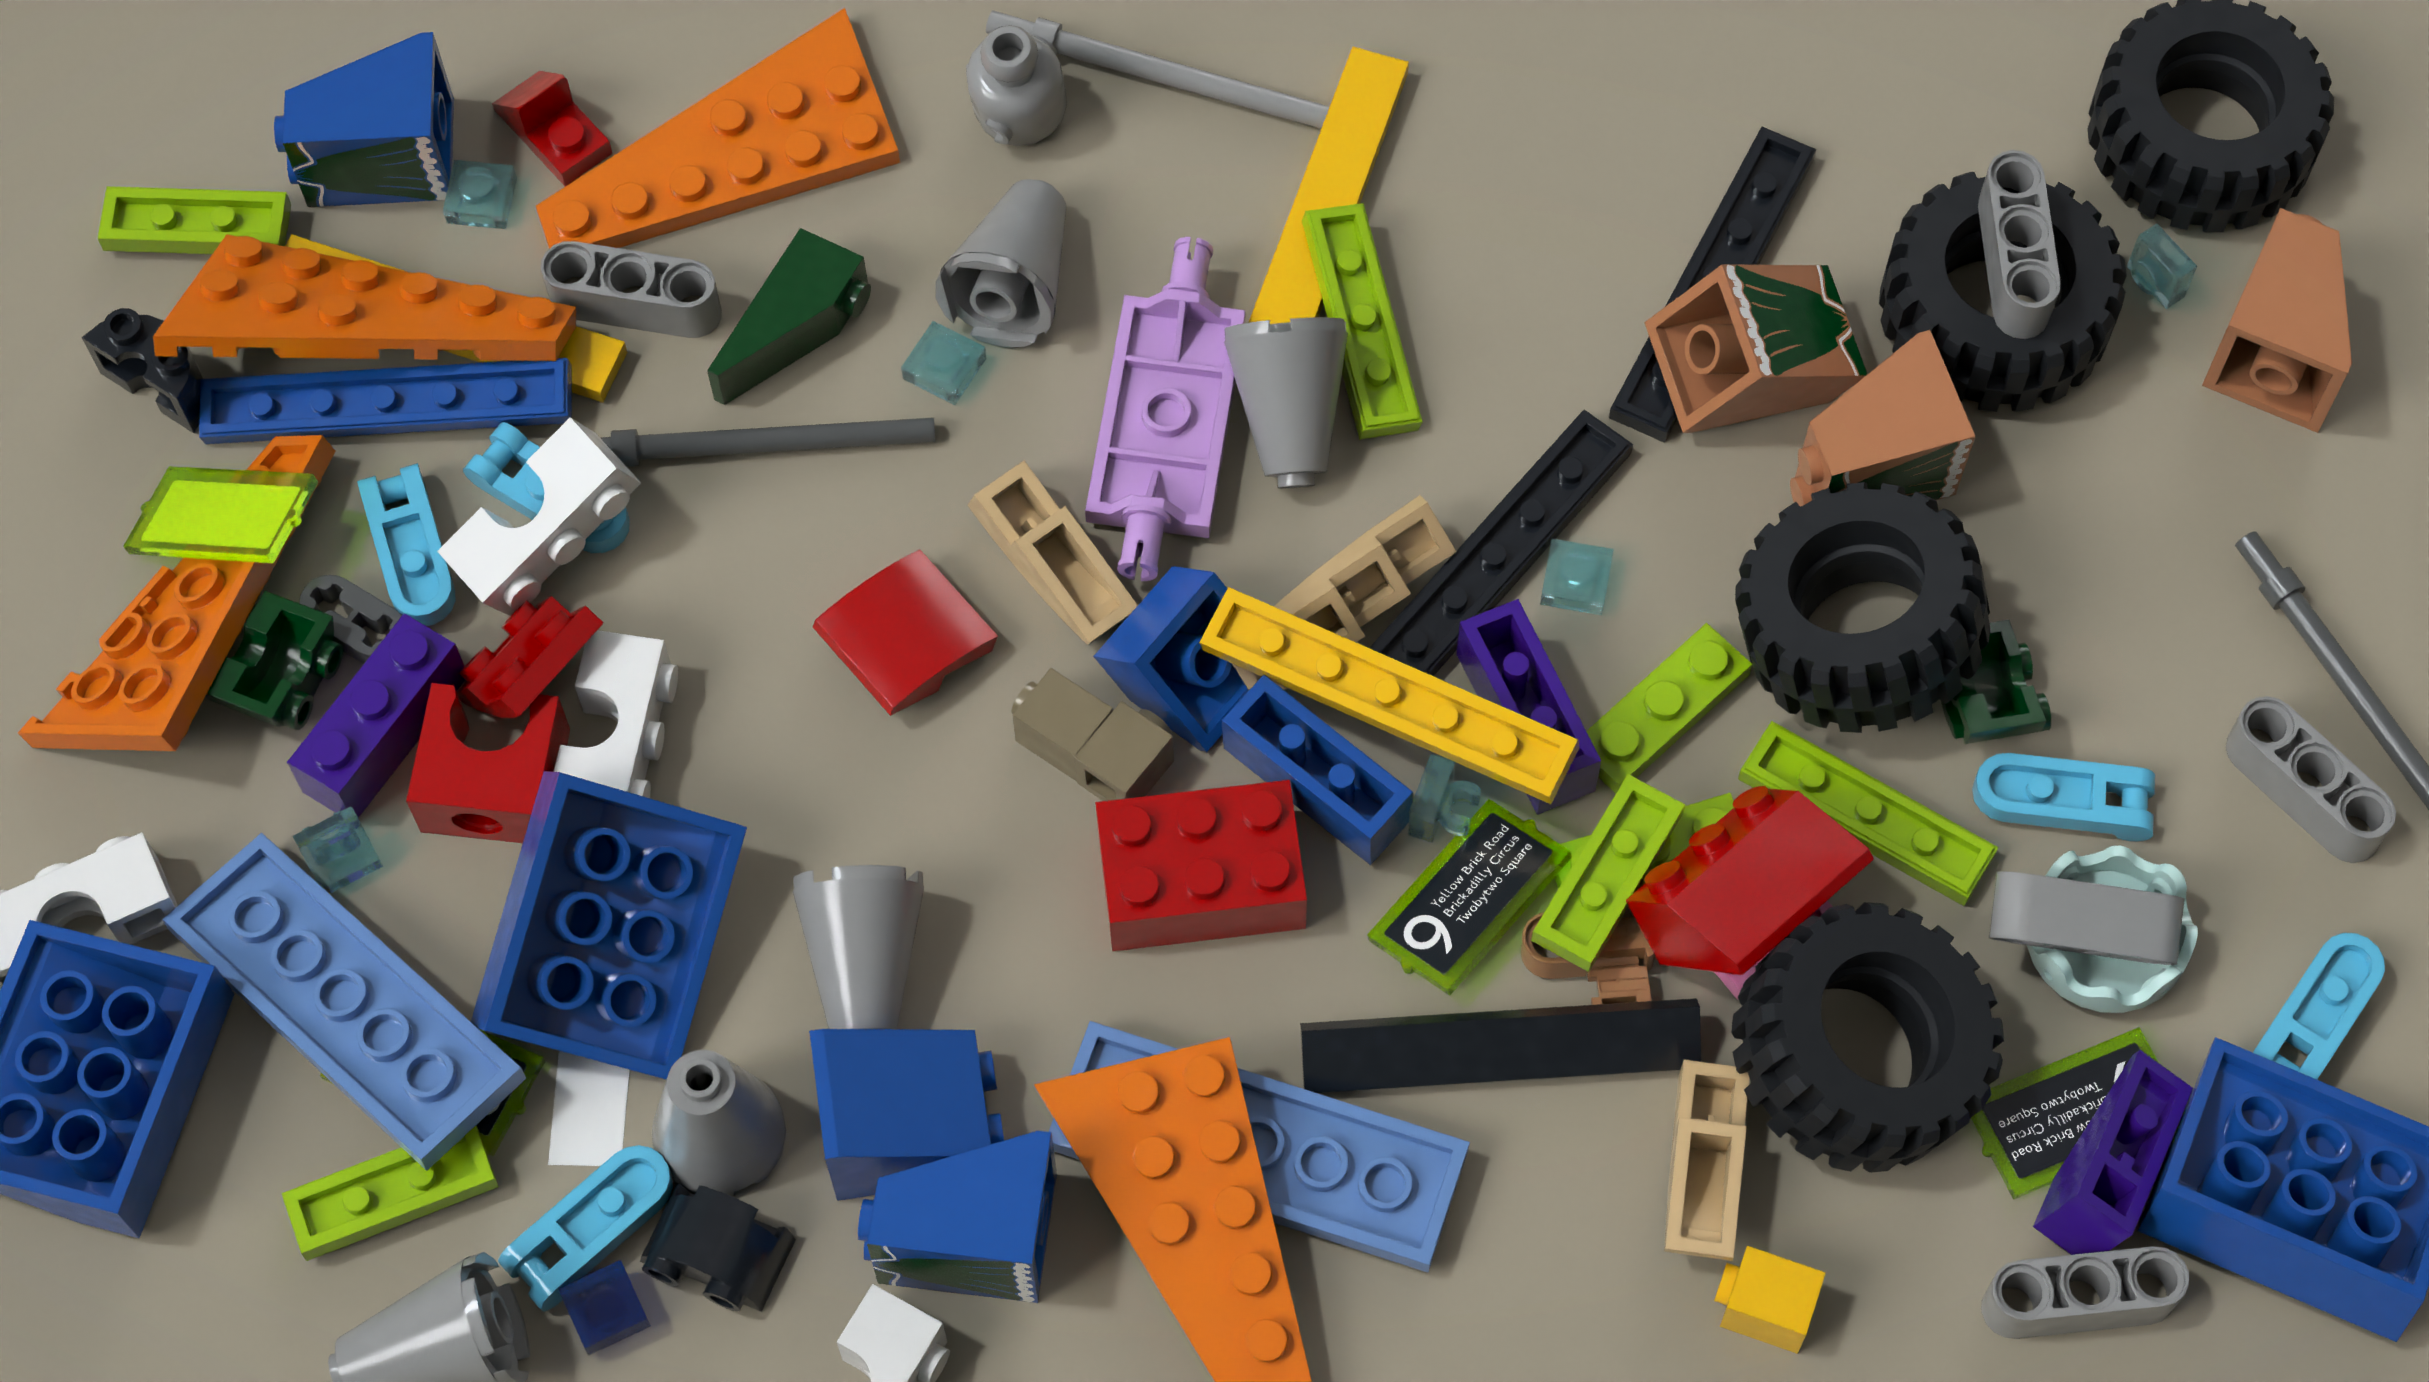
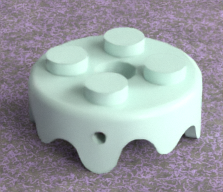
(2108, 982)

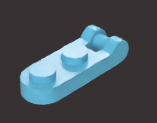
(526, 489)
(408, 546)
(2066, 794)
(2325, 1002)
(590, 1222)

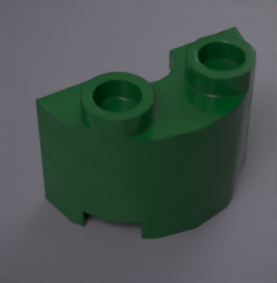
(279, 663)
(1997, 698)

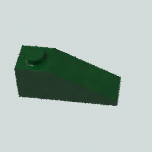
(793, 313)

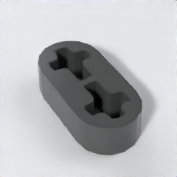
(362, 611)

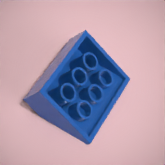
(608, 925)
(99, 1071)
(2299, 1190)

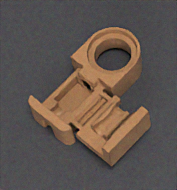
(1615, 970)

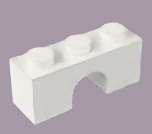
(581, 490)
(627, 682)
(116, 883)
(893, 1340)

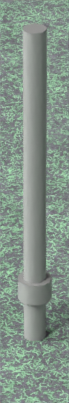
(1167, 72)

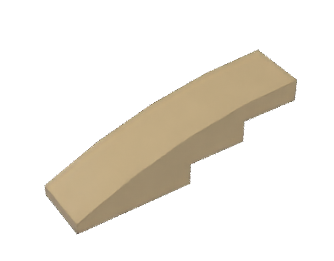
(1368, 574)

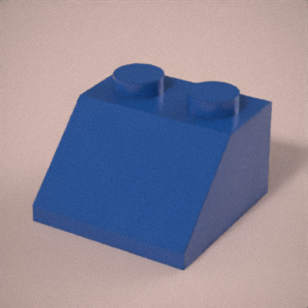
(1162, 664)

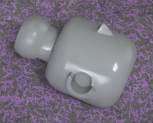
(1016, 86)

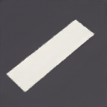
(587, 1111)

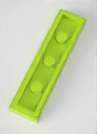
(1356, 291)
(1873, 812)

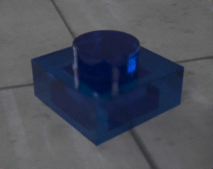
(604, 1307)

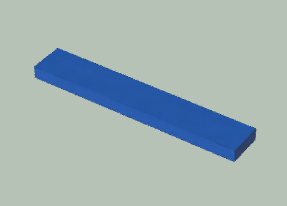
(385, 400)

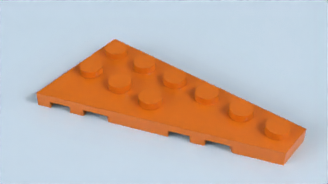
(762, 137)
(351, 309)
(168, 641)
(1188, 1189)

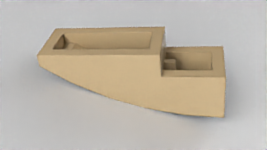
(1052, 553)
(1706, 1160)

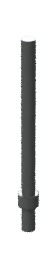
(633, 447)
(2284, 591)

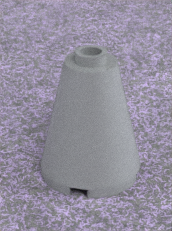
(1008, 268)
(1289, 391)
(860, 940)
(717, 1124)
(440, 1332)

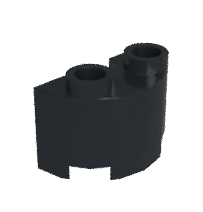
(126, 355)
(718, 1244)

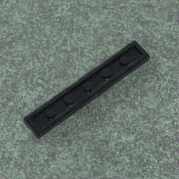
(1735, 236)
(1505, 543)
(1500, 1045)

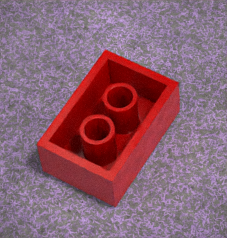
(1201, 865)

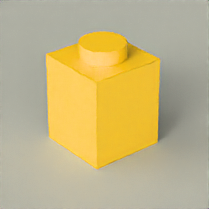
(1769, 1298)

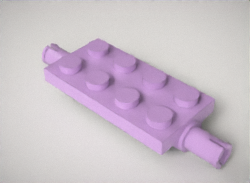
(1164, 414)

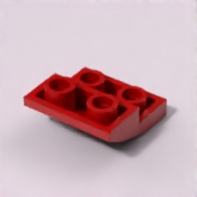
(904, 632)
(528, 659)

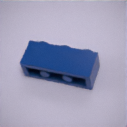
(1326, 772)

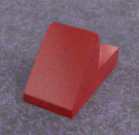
(553, 125)

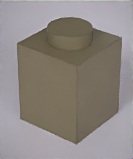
(1057, 719)
(1125, 755)

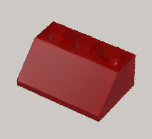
(1745, 882)

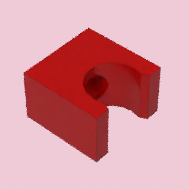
(478, 791)

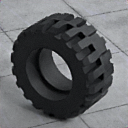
(2220, 50)
(1976, 352)
(1848, 542)
(1920, 984)

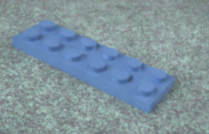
(345, 1001)
(1327, 1161)

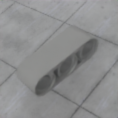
(2021, 219)
(652, 308)
(2316, 809)
(2086, 918)
(2108, 1272)

